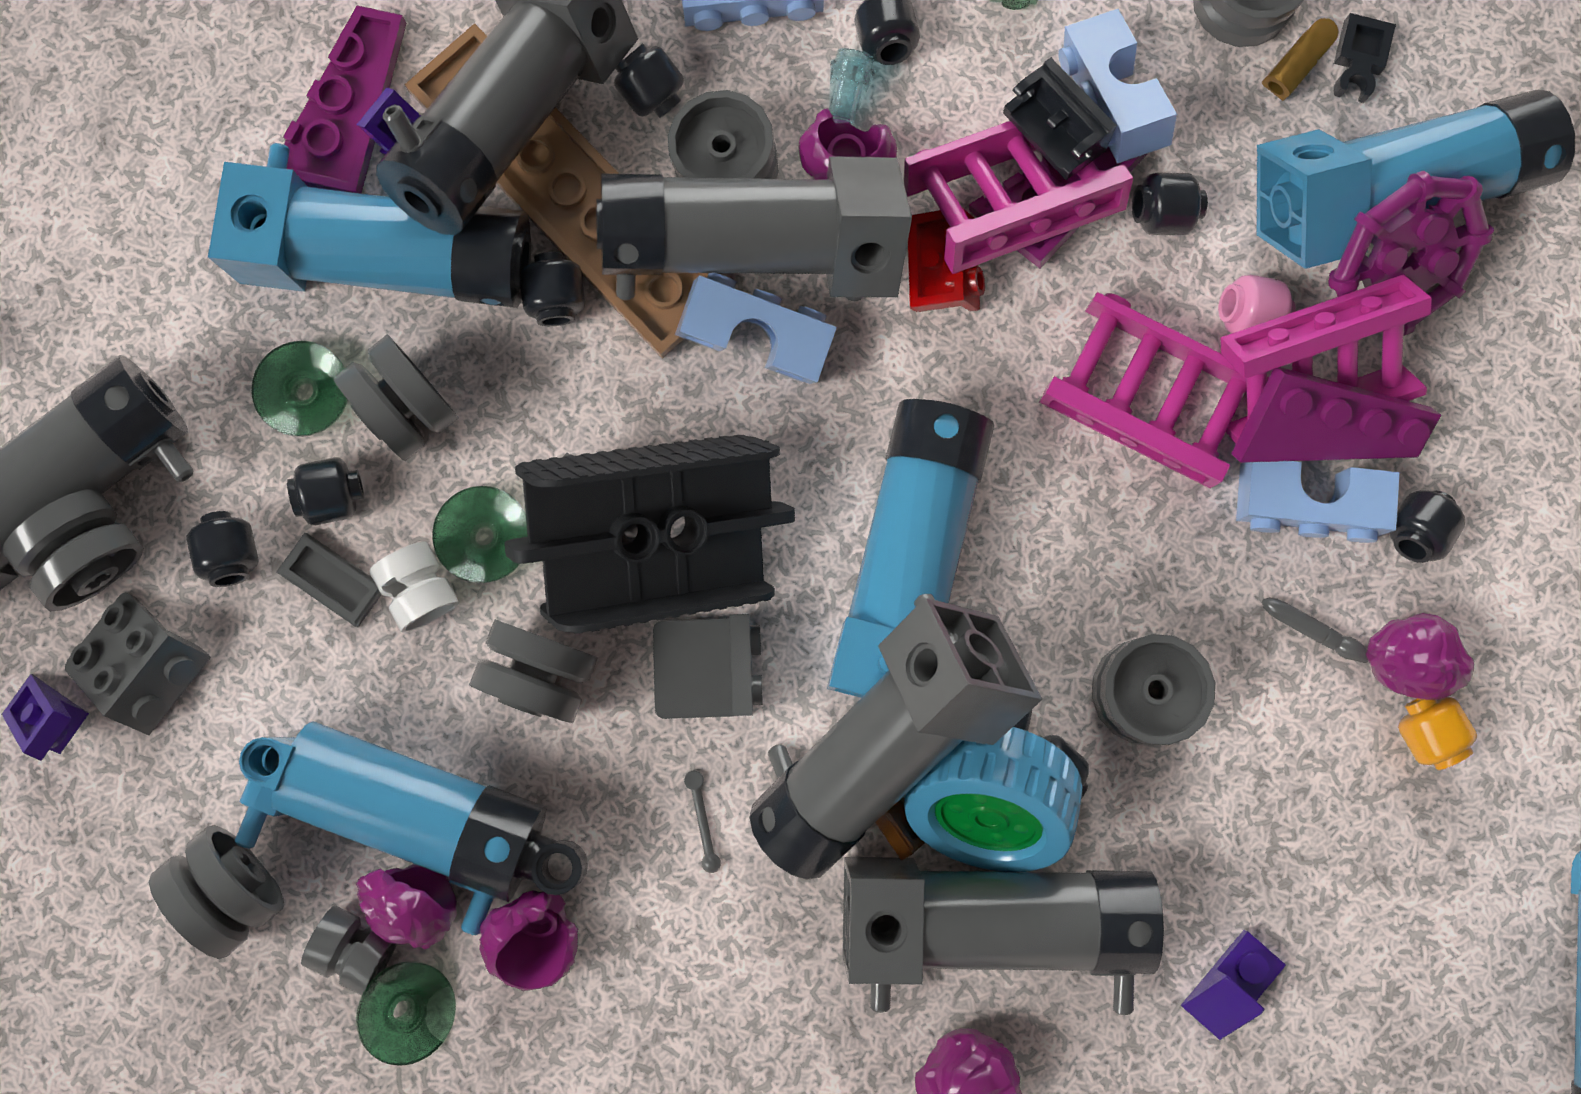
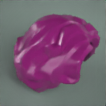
(839, 138)
(1420, 657)
(407, 905)
(529, 941)
(968, 1064)

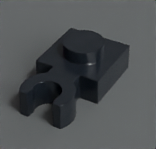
(1364, 51)

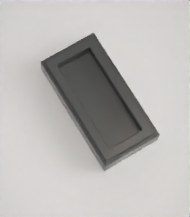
(330, 579)

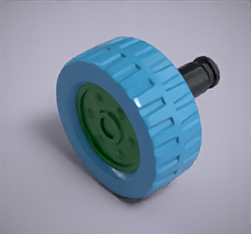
(999, 803)

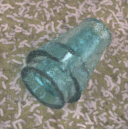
(849, 82)

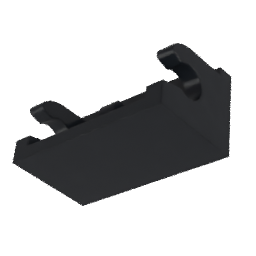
(1059, 119)

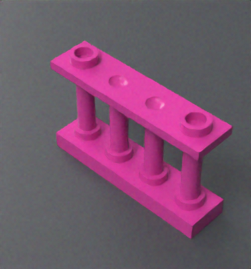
(1012, 224)
(1332, 325)
(1114, 415)

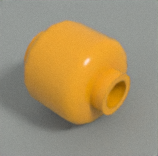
(1437, 732)

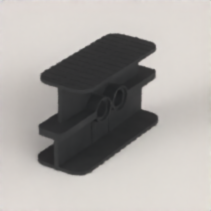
(588, 500)

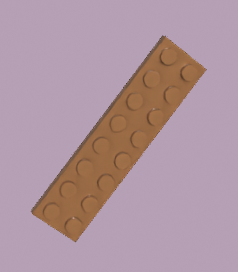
(558, 188)

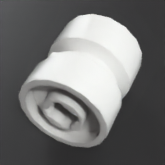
(413, 585)

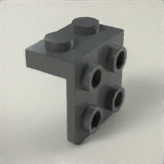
(134, 665)
(706, 667)

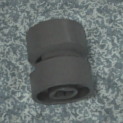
(346, 949)

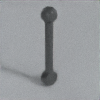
(694, 781)

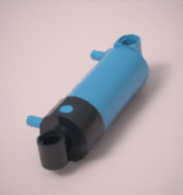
(406, 810)

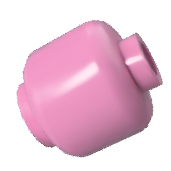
(1254, 301)

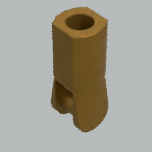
(1301, 58)

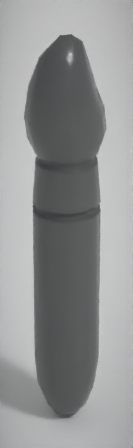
(1344, 646)

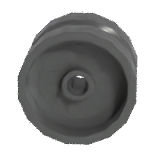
(1245, 21)
(722, 138)
(392, 401)
(72, 549)
(533, 672)
(1183, 685)
(215, 892)

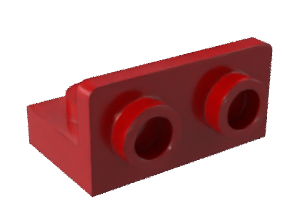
(930, 279)

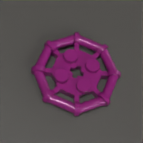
(1405, 223)

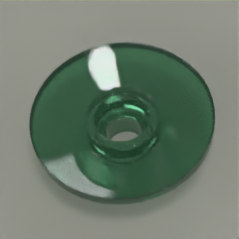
(281, 376)
(457, 528)
(420, 1028)

